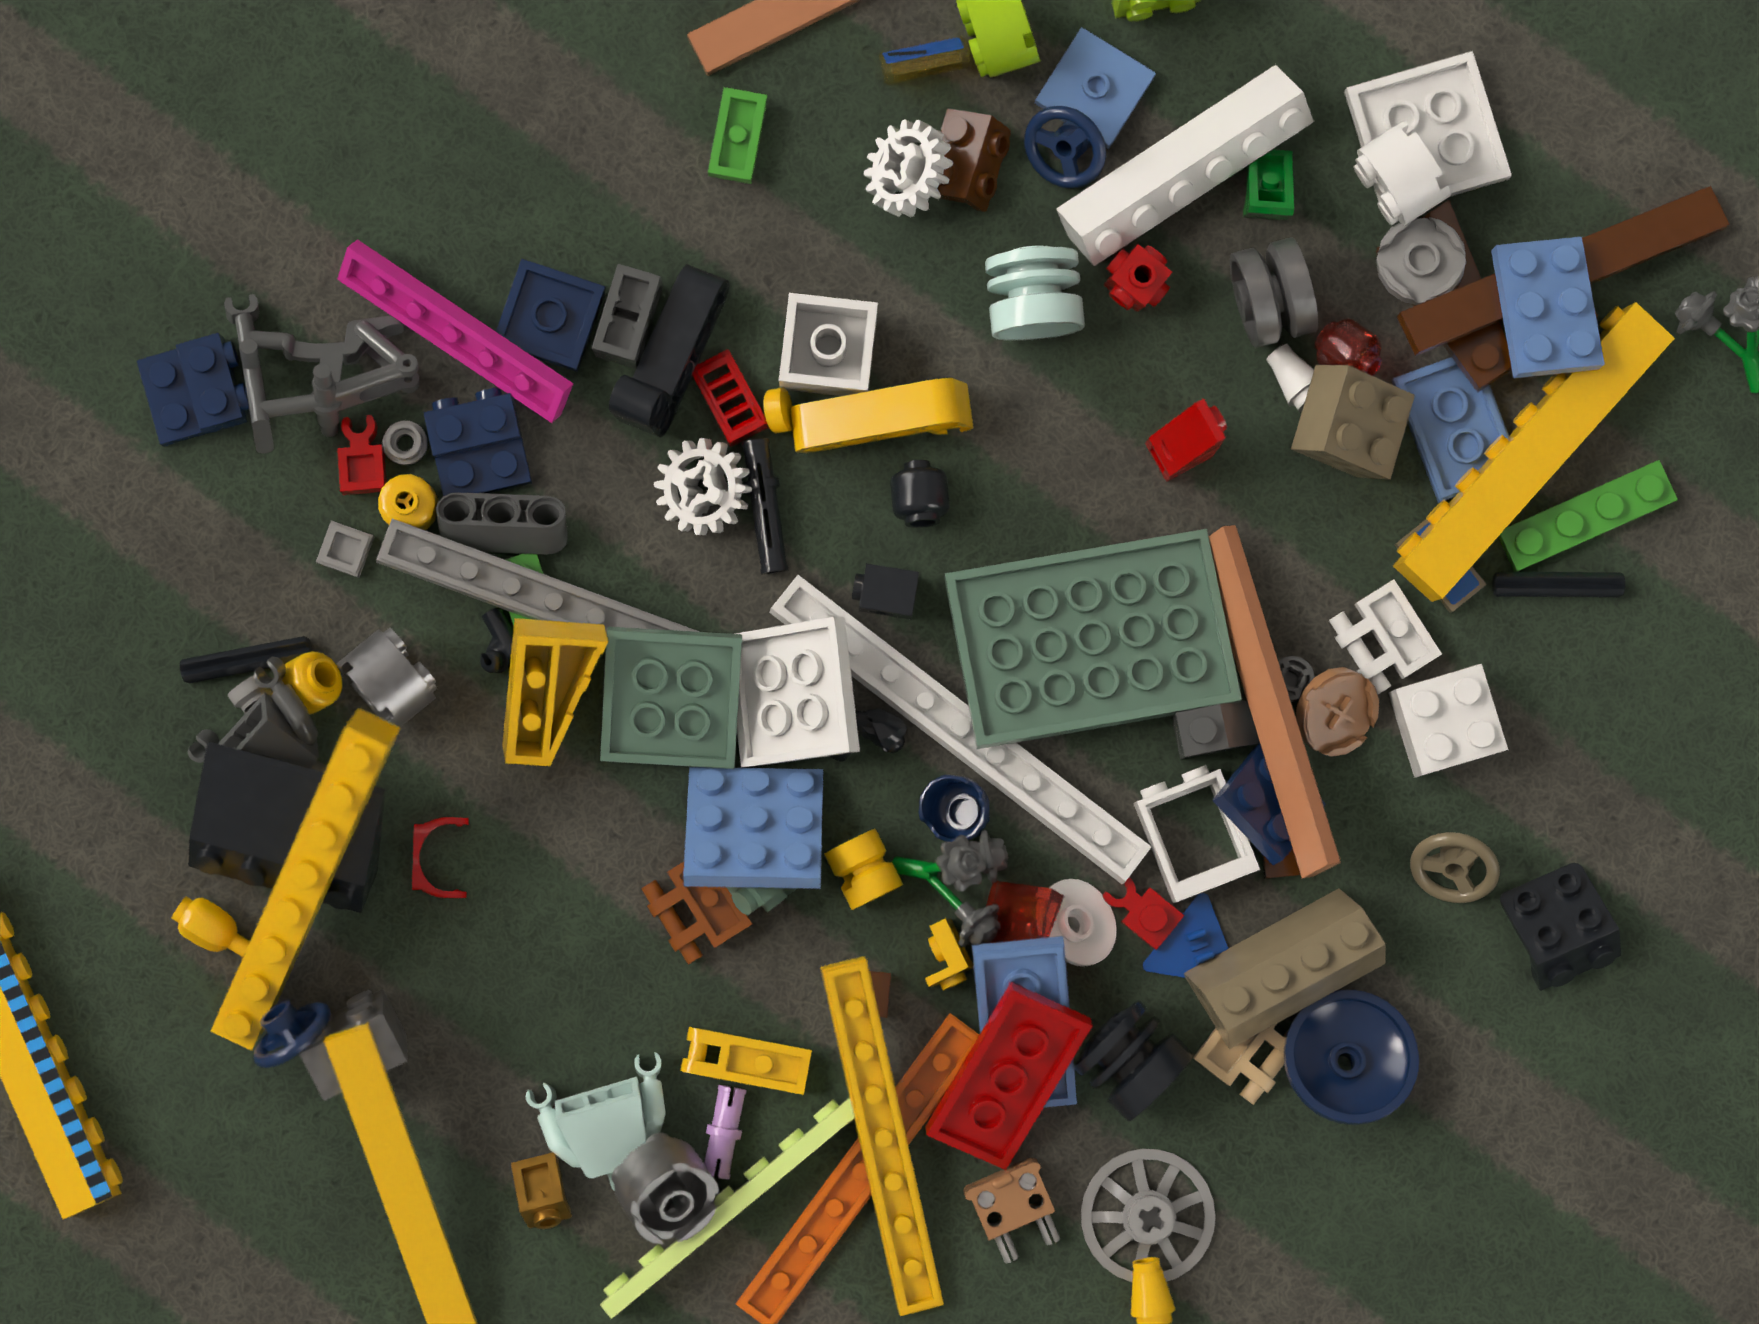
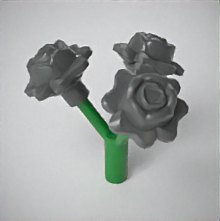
(1697, 313)
(962, 866)

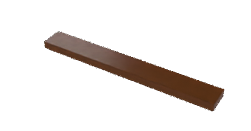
(1606, 254)

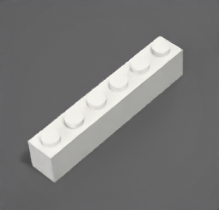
(1185, 165)

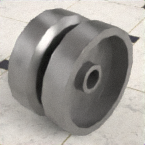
(1274, 292)

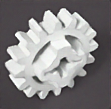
(908, 168)
(693, 500)

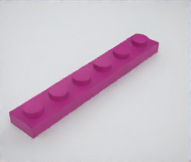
(454, 331)

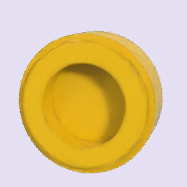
(777, 410)

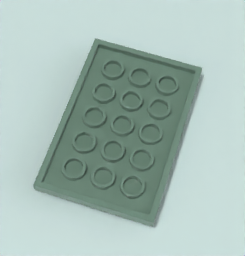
(1091, 638)

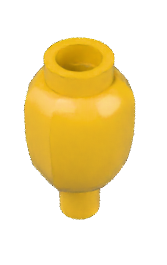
(209, 926)

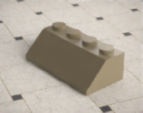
(1287, 967)

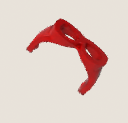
(421, 832)

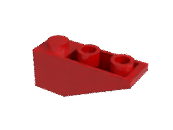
(1187, 439)

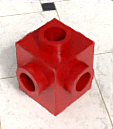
(1126, 289)

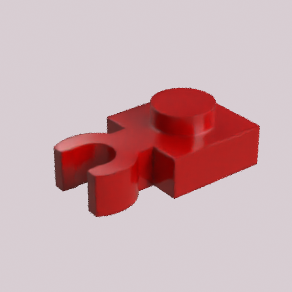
(362, 464)
(1148, 915)

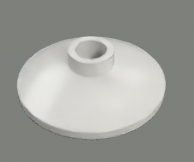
(1090, 920)

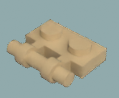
(1229, 1063)

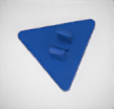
(1190, 942)

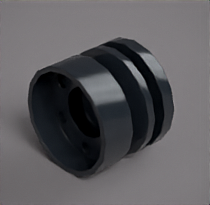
(1133, 1060)

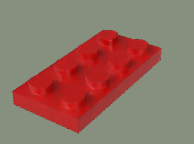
(1008, 1076)

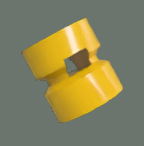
(863, 869)

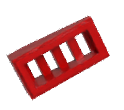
(746, 428)

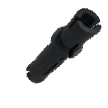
(758, 453)

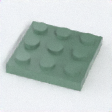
(671, 697)

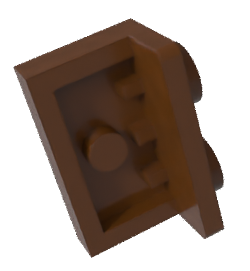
(977, 154)

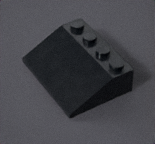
(252, 814)

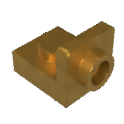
(540, 1191)

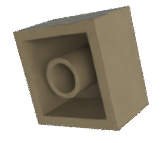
(1353, 421)

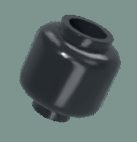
(920, 494)

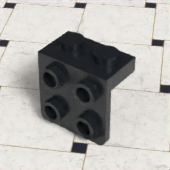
(1562, 925)

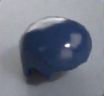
(954, 807)

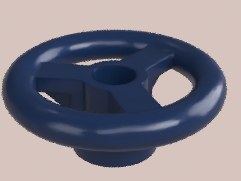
(1067, 144)
(290, 1029)

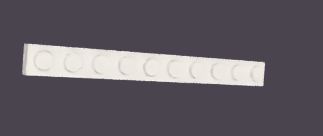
(950, 724)

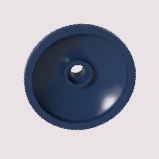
(1371, 1037)

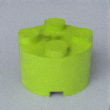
(1002, 35)

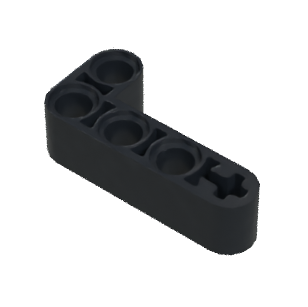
(671, 354)

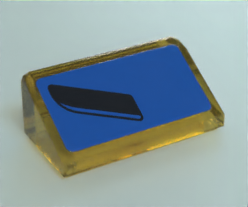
(924, 60)

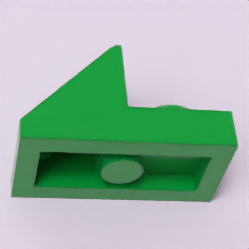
(1270, 186)

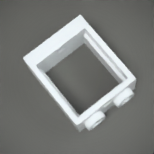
(1160, 794)

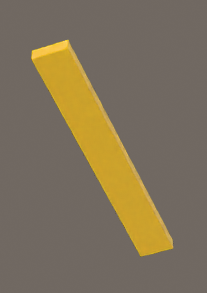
(882, 1135)
(399, 1176)

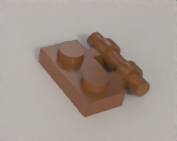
(710, 905)

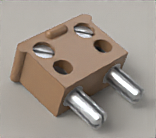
(1009, 1195)

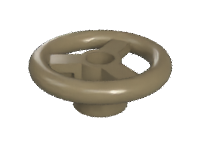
(1454, 862)

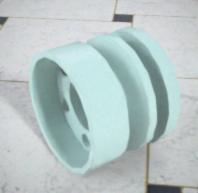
(1033, 284)

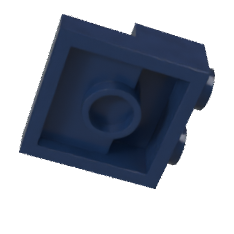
(194, 389)
(478, 443)

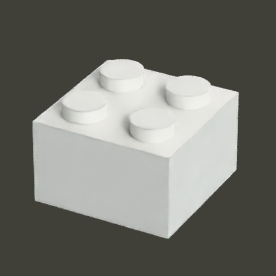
(828, 345)
(1448, 720)

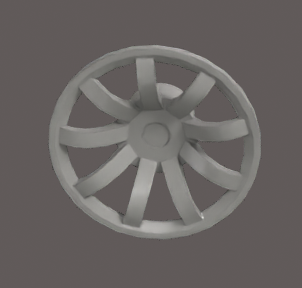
(1148, 1214)

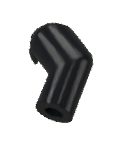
(498, 653)

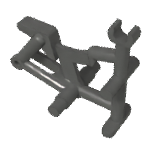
(329, 391)

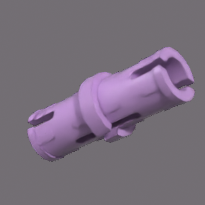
(724, 1131)

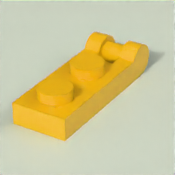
(748, 1061)

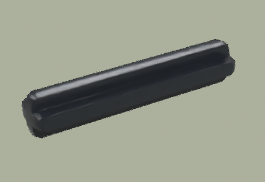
(1558, 584)
(241, 659)

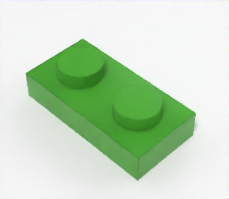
(737, 135)

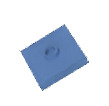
(1097, 83)

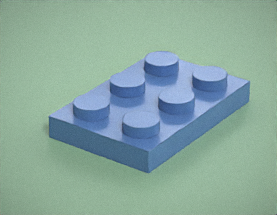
(1547, 307)

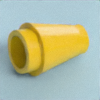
(1150, 1293)

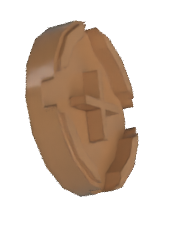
(1337, 711)

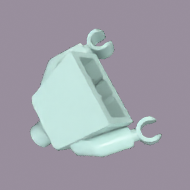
(602, 1124)

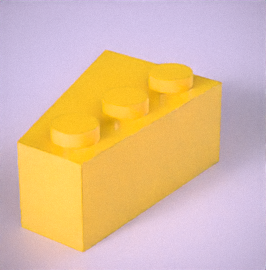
(546, 679)

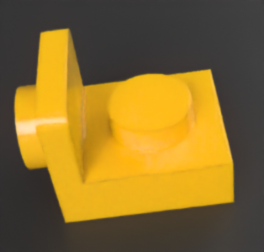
(946, 947)

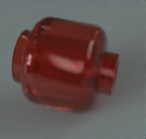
(1349, 344)

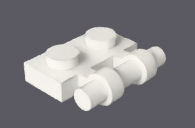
(1395, 628)

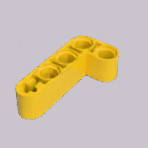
(882, 415)

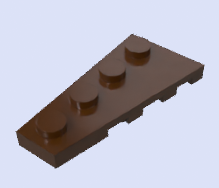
(1484, 353)

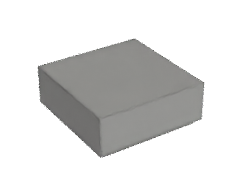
(345, 549)

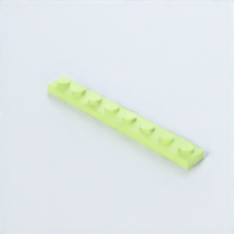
(729, 1204)

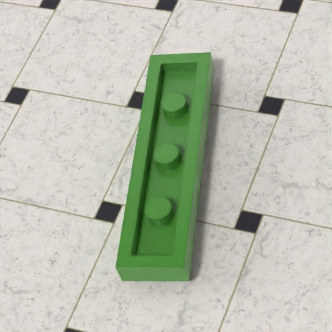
(1587, 516)

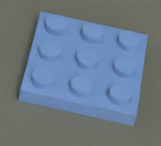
(754, 828)

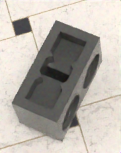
(627, 316)

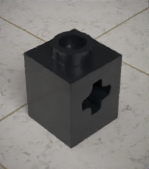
(886, 591)

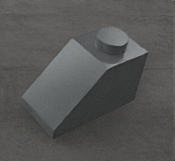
(1214, 729)

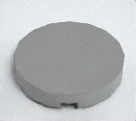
(1421, 260)

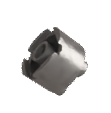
(387, 678)
(665, 1189)

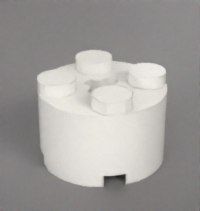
(1401, 174)

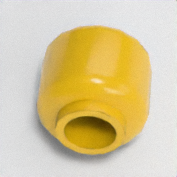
(423, 510)
(314, 680)

